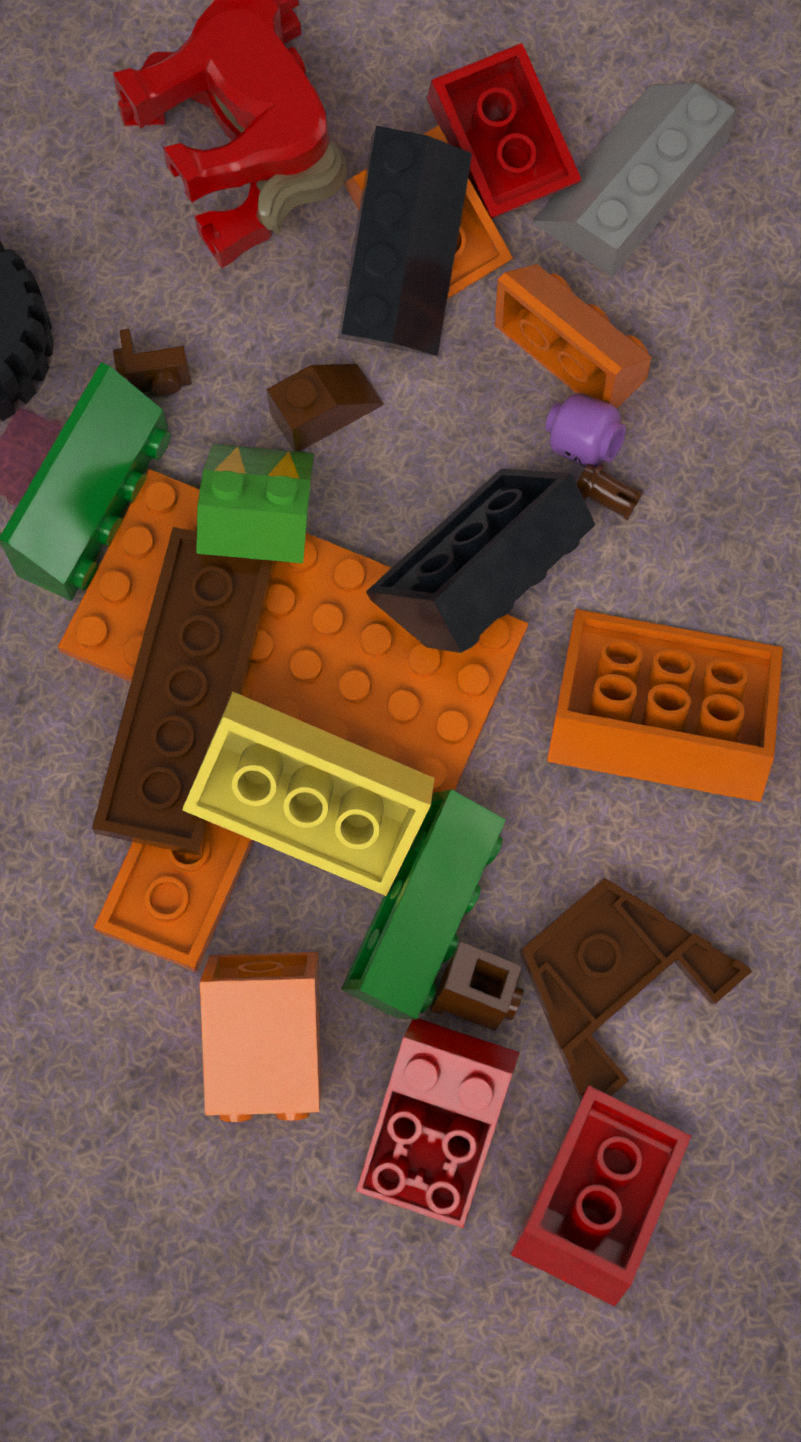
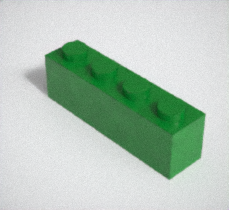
(424, 907)

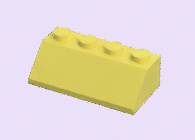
(310, 794)

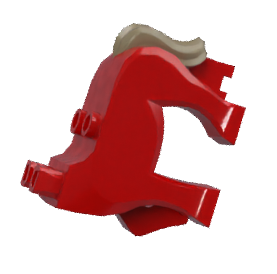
(262, 104)

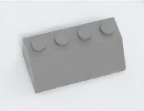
(638, 173)

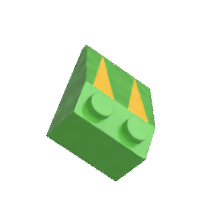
(254, 503)

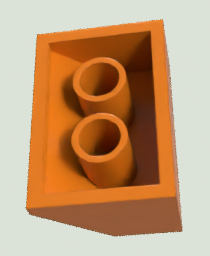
(569, 335)

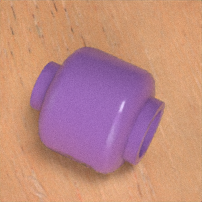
(585, 430)

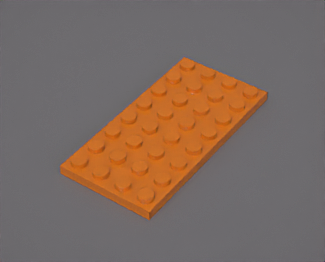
(318, 647)

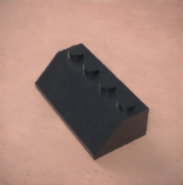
(405, 242)
(484, 557)

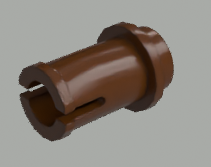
(608, 490)

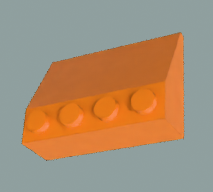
(668, 705)

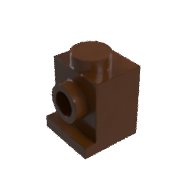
(478, 969)

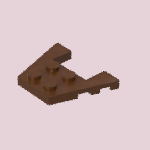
(602, 958)

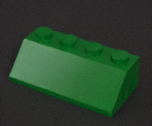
(85, 485)

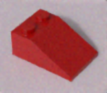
(509, 128)
(602, 1196)

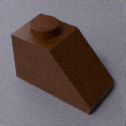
(320, 402)

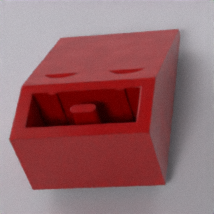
(437, 1121)

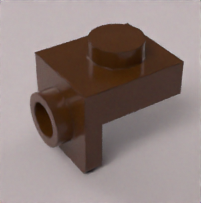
(153, 371)

